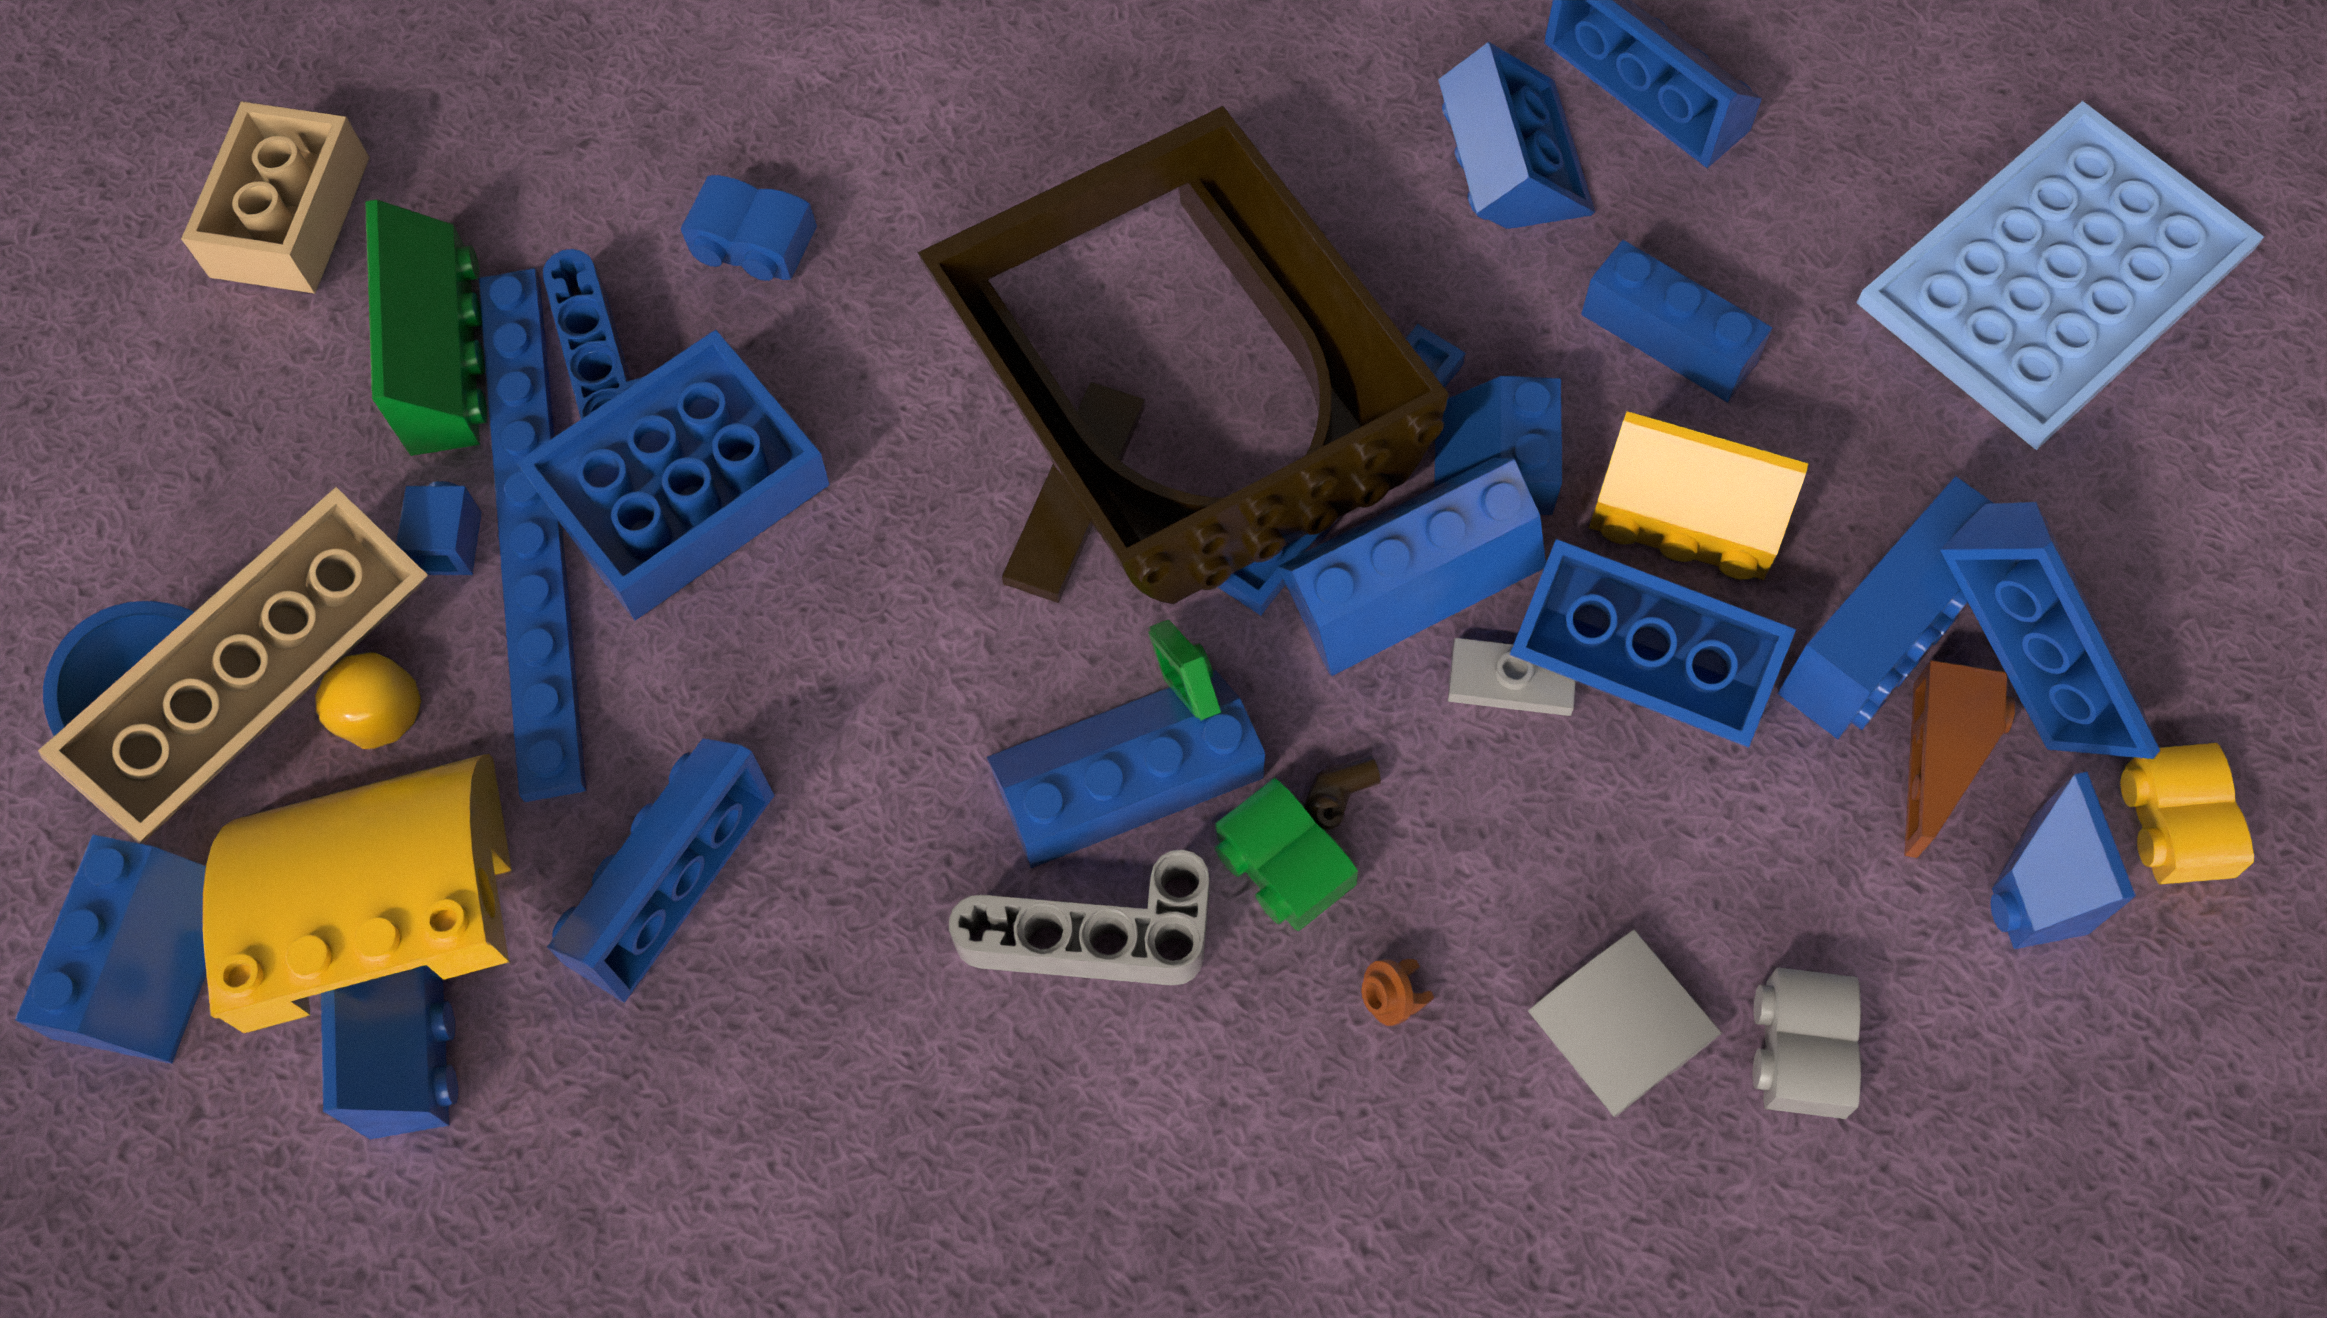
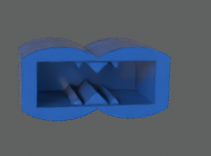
(748, 228)

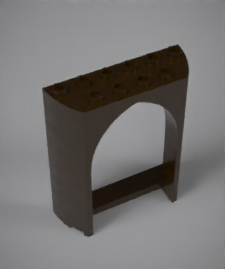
(1368, 382)

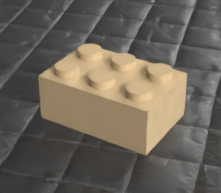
(276, 197)

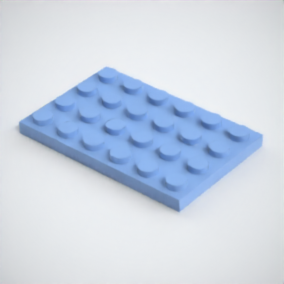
(2059, 273)

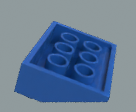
(675, 473)

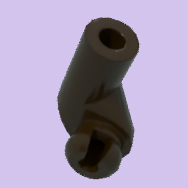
(1333, 787)

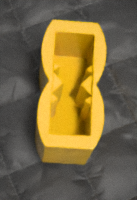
(2188, 814)

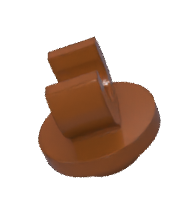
(1389, 991)

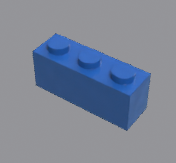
(1675, 320)

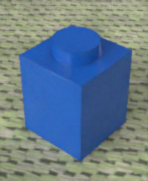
(440, 528)

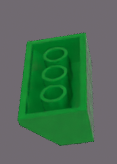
(423, 329)

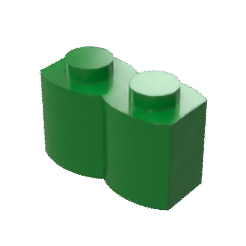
(1285, 855)

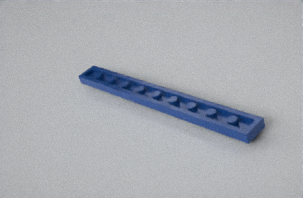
(530, 543)

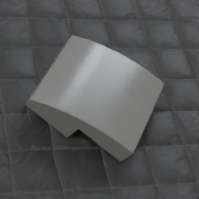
(1624, 1022)

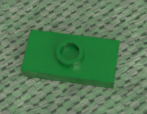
(1185, 669)

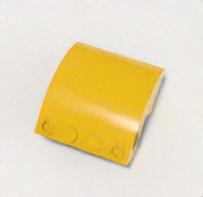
(354, 891)

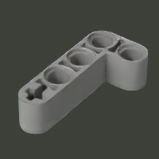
(1083, 923)

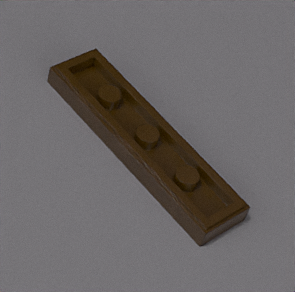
(1057, 521)

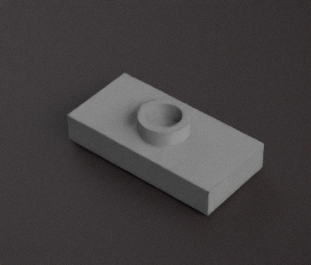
(1490, 677)

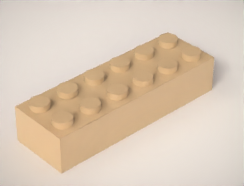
(233, 666)

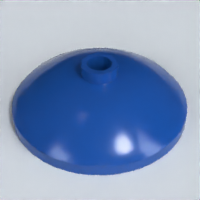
(102, 652)

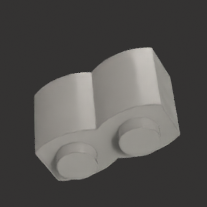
(1810, 1043)

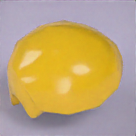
(367, 700)

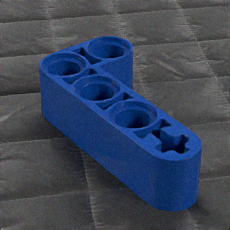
(592, 353)

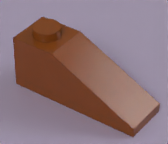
(1953, 730)

